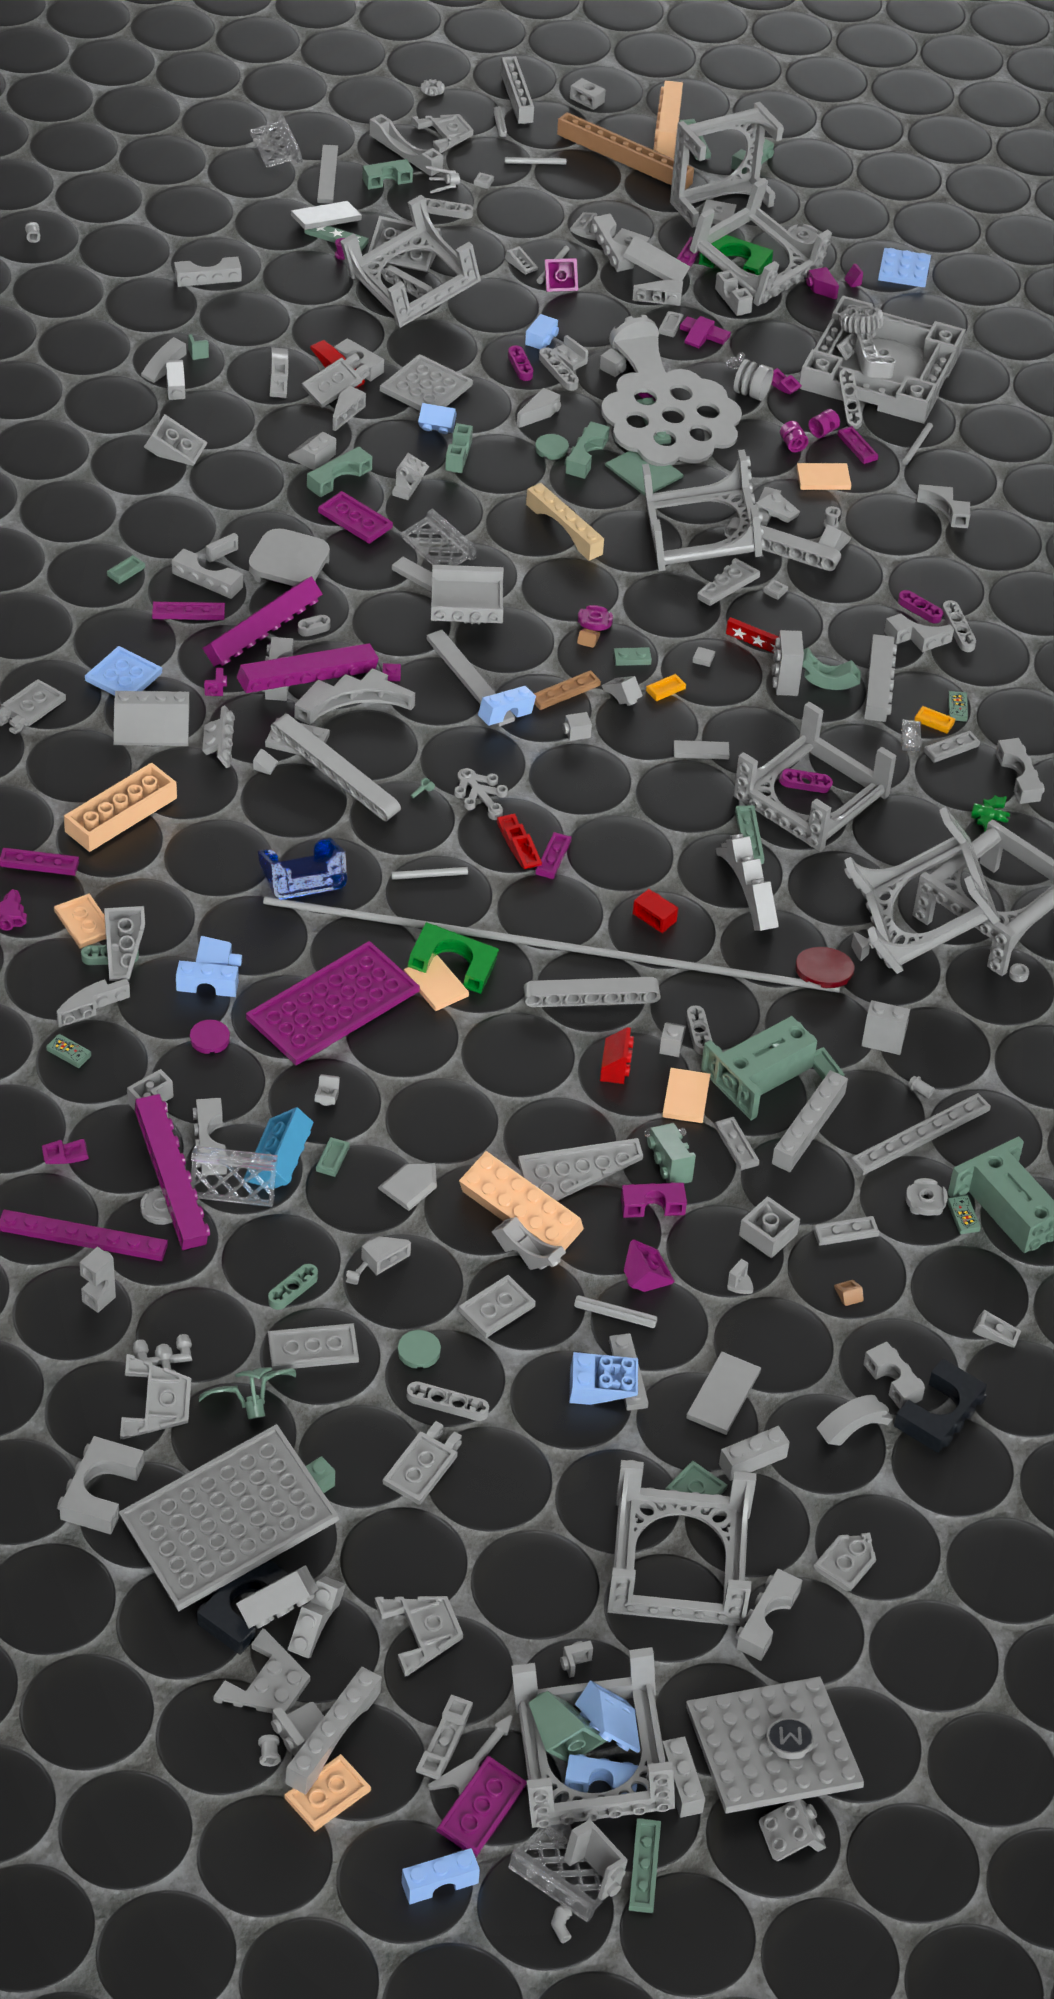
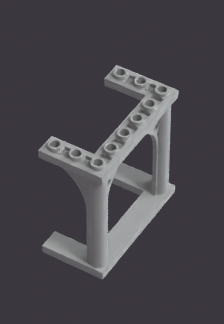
(688, 139)
(769, 283)
(395, 298)
(730, 487)
(822, 823)
(989, 849)
(880, 881)
(672, 1502)
(606, 1804)

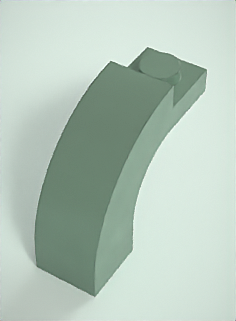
(830, 677)

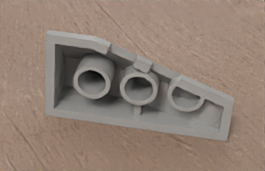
(123, 936)

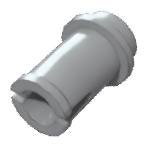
(920, 1086)

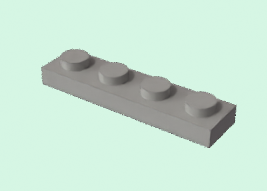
(623, 1346)

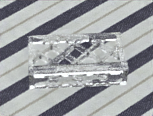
(287, 140)
(448, 534)
(232, 1159)
(554, 1882)

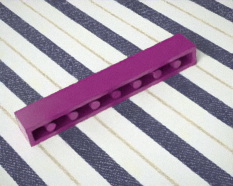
(262, 621)
(307, 668)
(171, 1172)

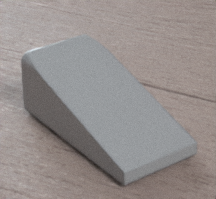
(996, 1329)

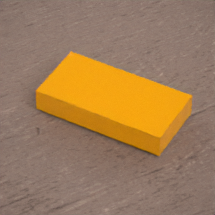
(665, 687)
(935, 719)

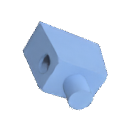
(217, 952)

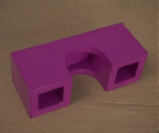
(667, 1195)

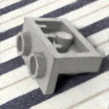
(572, 353)

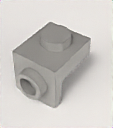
(327, 1090)
(575, 1654)

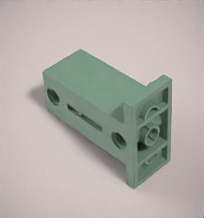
(760, 1063)
(1007, 1194)

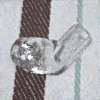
(735, 362)

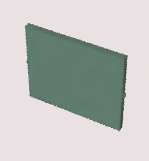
(629, 468)

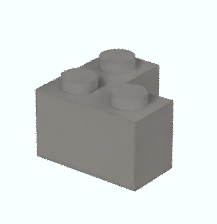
(151, 1085)

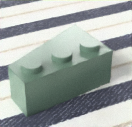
(671, 1154)

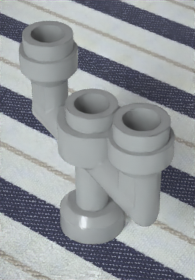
(164, 1353)

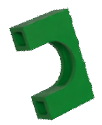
(756, 255)
(437, 940)

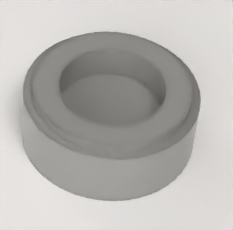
(1019, 972)

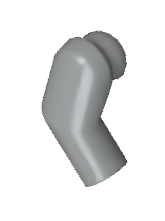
(559, 1920)

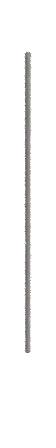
(548, 944)

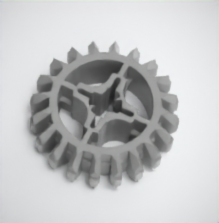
(861, 319)

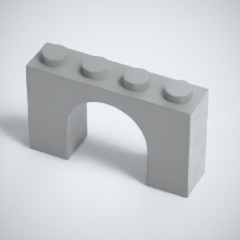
(99, 1458)

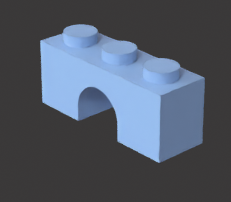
(517, 700)
(221, 977)
(585, 1770)
(422, 1879)

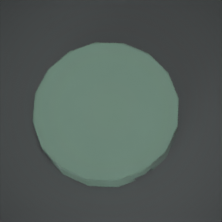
(552, 446)
(419, 1349)

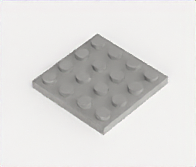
(427, 383)

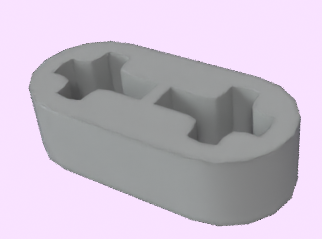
(314, 625)

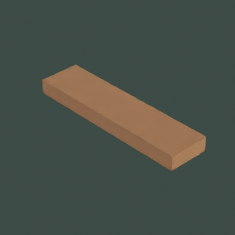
(566, 689)

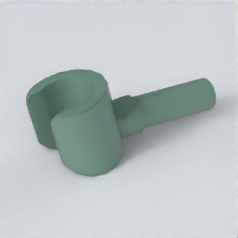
(425, 785)

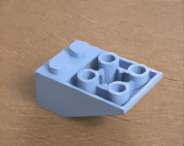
(602, 1378)
(609, 1716)

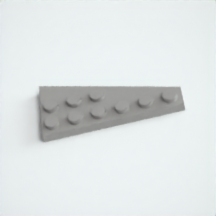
(572, 1169)

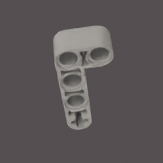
(868, 358)

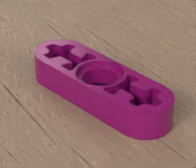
(519, 368)
(911, 600)
(793, 779)

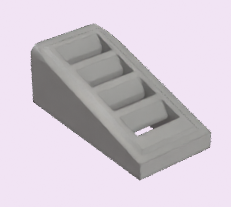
(516, 254)

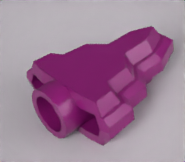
(12, 911)

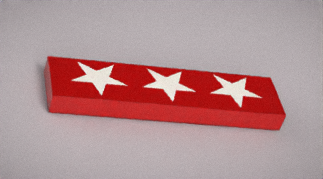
(751, 634)

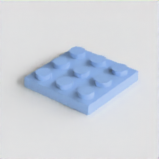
(904, 267)
(123, 672)

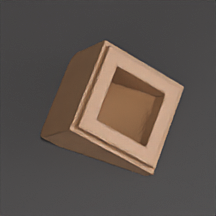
(588, 637)
(849, 1292)

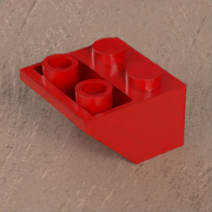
(616, 1057)

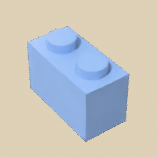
(541, 332)
(437, 418)

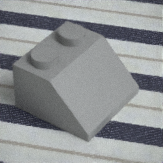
(315, 451)

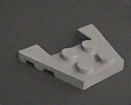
(450, 127)
(166, 1399)
(431, 1623)
(276, 1684)

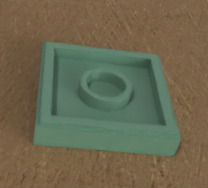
(697, 1479)

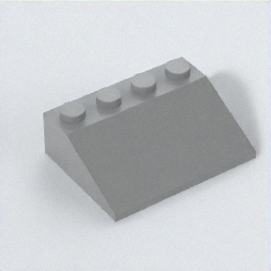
(415, 259)
(151, 718)

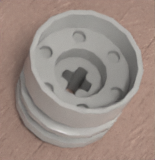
(753, 379)

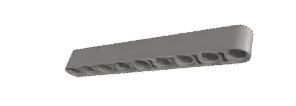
(336, 767)

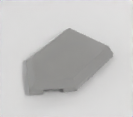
(410, 1184)
(847, 1560)

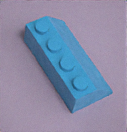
(286, 1138)

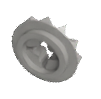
(432, 87)

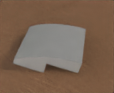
(582, 226)

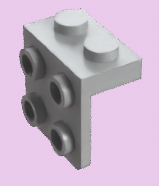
(297, 1725)
(792, 1829)

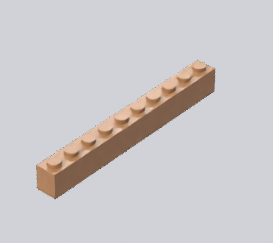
(619, 148)

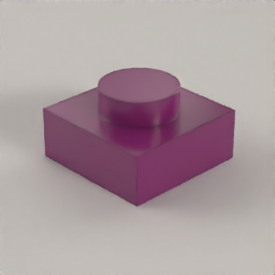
(392, 670)

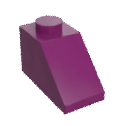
(822, 282)

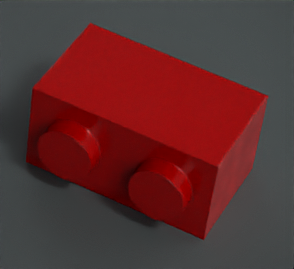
(655, 910)

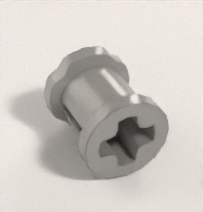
(32, 230)
(832, 514)
(269, 1750)

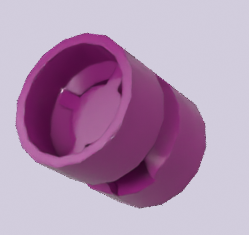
(824, 423)
(794, 436)

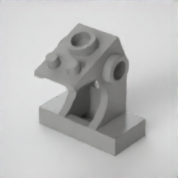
(409, 470)

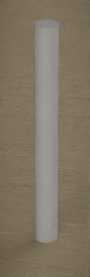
(517, 160)
(561, 254)
(917, 443)
(429, 873)

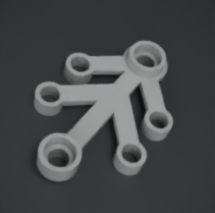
(469, 777)

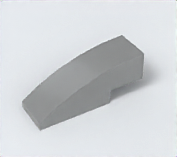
(156, 368)

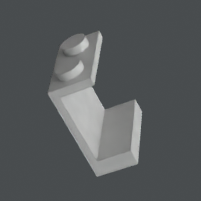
(590, 1843)

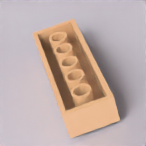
(668, 118)
(120, 807)
(511, 1196)

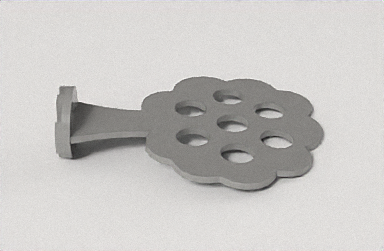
(639, 344)

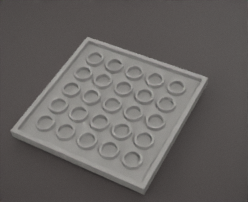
(744, 1769)

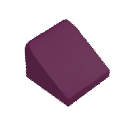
(854, 276)

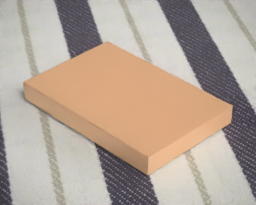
(823, 476)
(82, 920)
(438, 984)
(686, 1095)
(330, 1795)

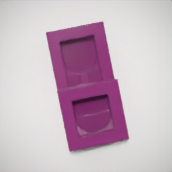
(699, 332)
(783, 383)
(65, 1153)

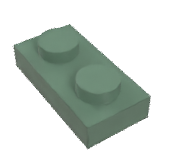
(632, 656)

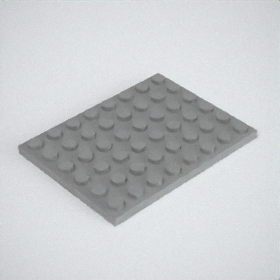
(228, 1517)

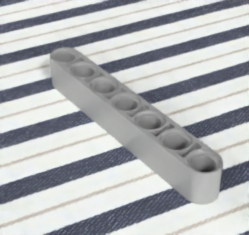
(793, 547)
(591, 992)

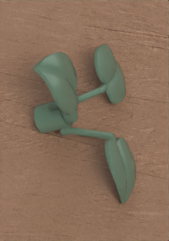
(254, 1403)

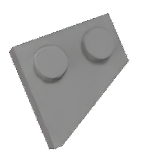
(778, 507)

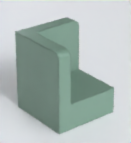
(198, 349)

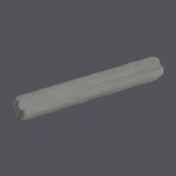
(615, 1311)

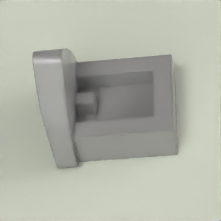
(739, 1280)

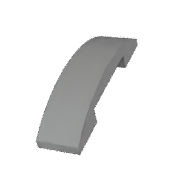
(847, 345)
(445, 1738)

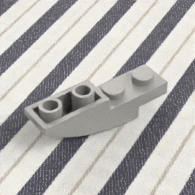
(278, 372)
(86, 1001)

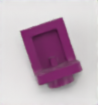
(215, 687)

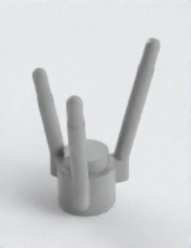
(451, 178)

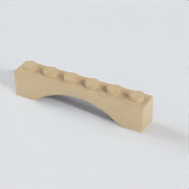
(586, 539)

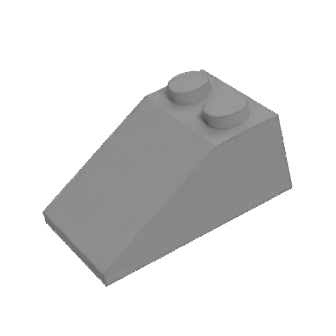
(175, 442)

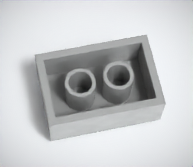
(788, 662)
(278, 1598)

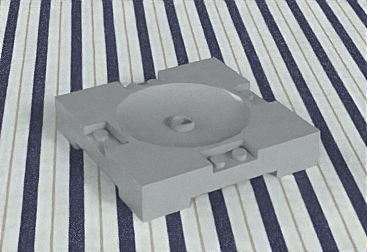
(922, 363)

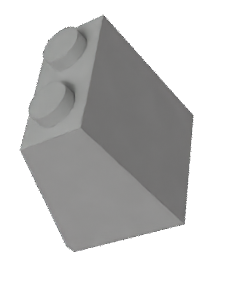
(885, 1027)

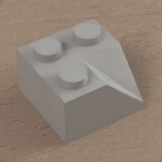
(769, 1227)

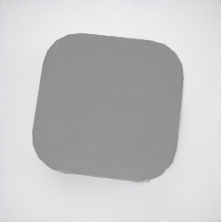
(288, 557)

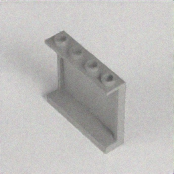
(467, 594)

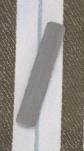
(500, 122)

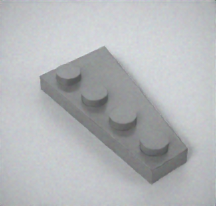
(731, 580)

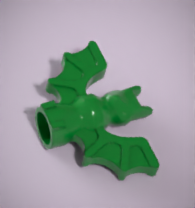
(987, 811)

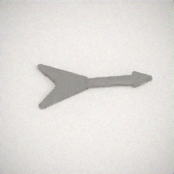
(462, 1774)

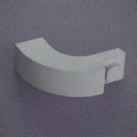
(852, 1416)

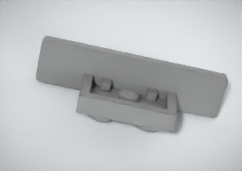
(219, 736)

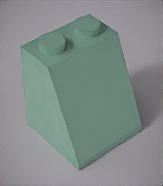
(563, 1727)

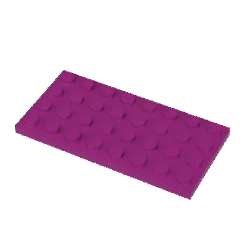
(332, 1002)

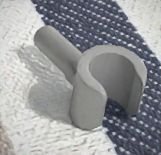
(353, 1276)

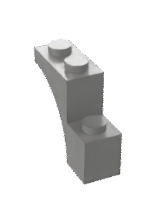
(942, 498)
(922, 636)
(534, 1252)
(315, 1615)

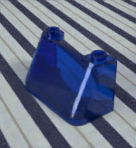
(308, 874)

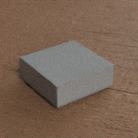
(483, 180)
(775, 589)
(703, 656)

